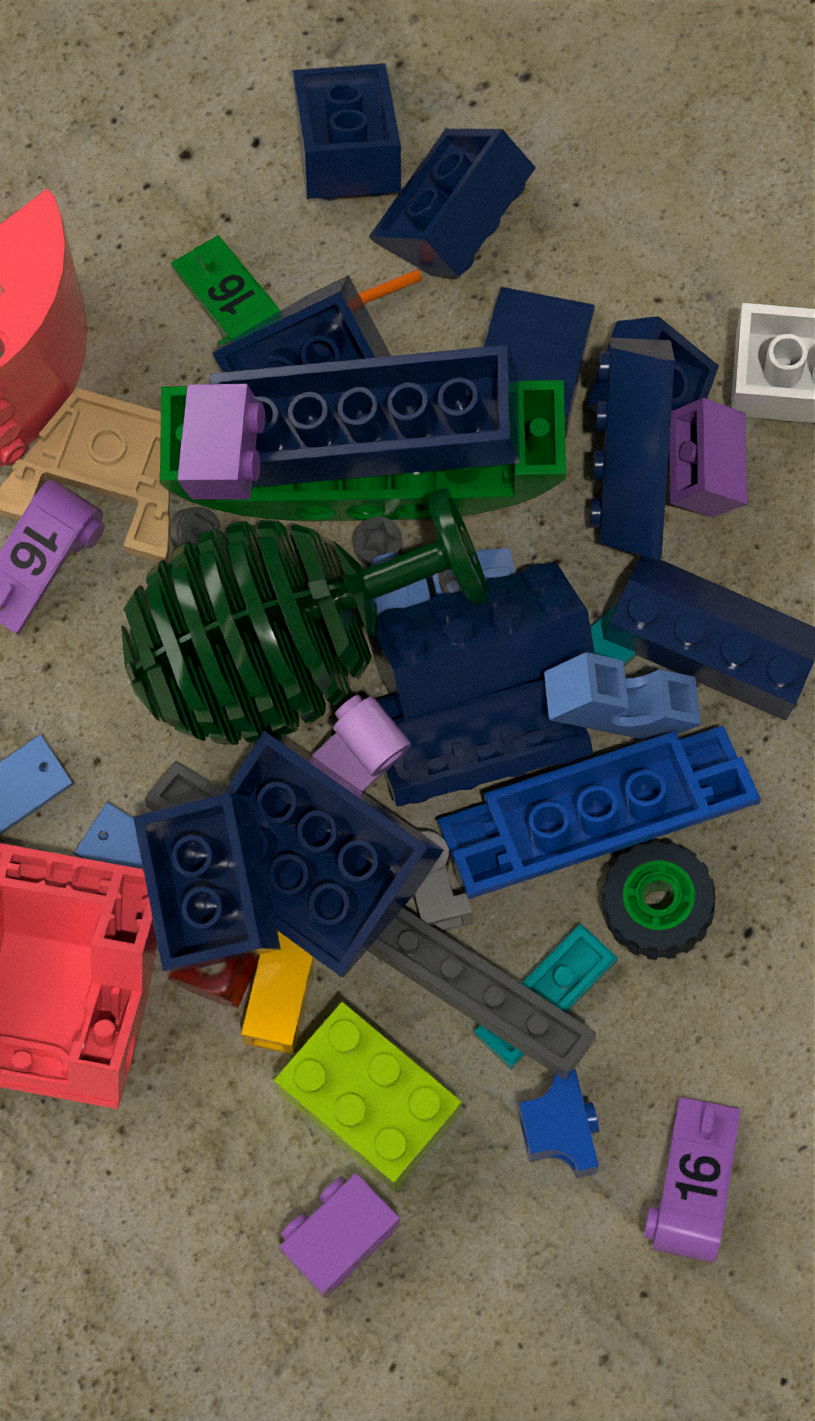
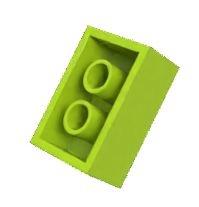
(368, 1096)

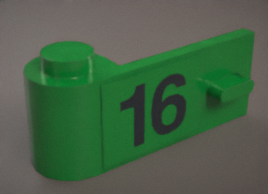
(224, 288)

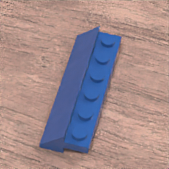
(596, 809)

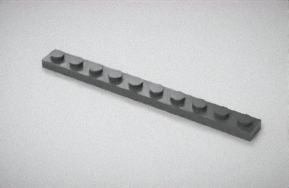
(443, 966)

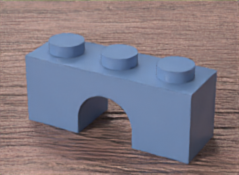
(595, 695)

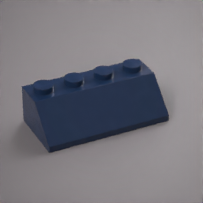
(635, 445)
(714, 636)

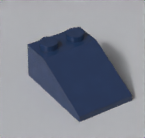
(347, 131)
(315, 329)
(544, 337)

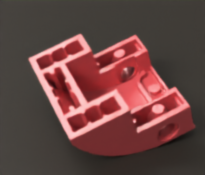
(39, 323)
(71, 973)

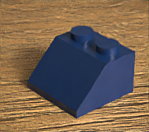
(692, 368)

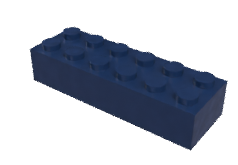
(385, 415)

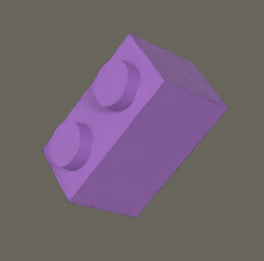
(220, 441)
(708, 458)
(338, 1234)

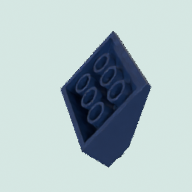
(329, 853)

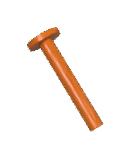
(390, 286)

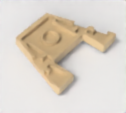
(104, 450)

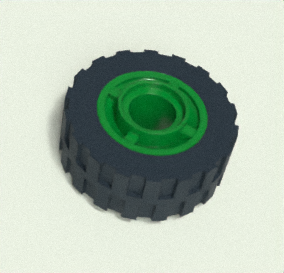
(666, 870)

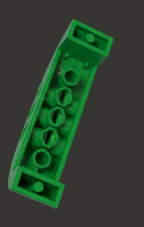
(397, 495)

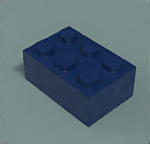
(206, 882)

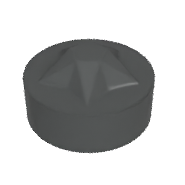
(190, 523)
(375, 538)

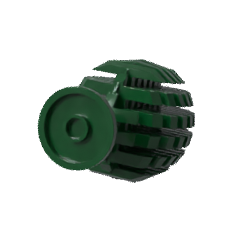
(269, 625)

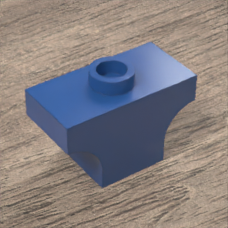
(561, 1126)

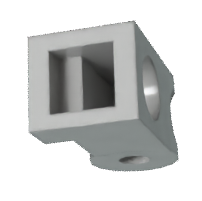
(435, 897)

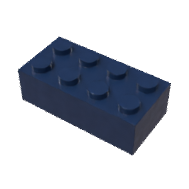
(460, 651)

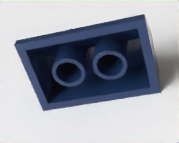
(454, 200)

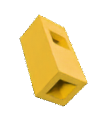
(279, 998)

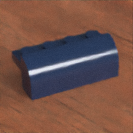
(480, 743)

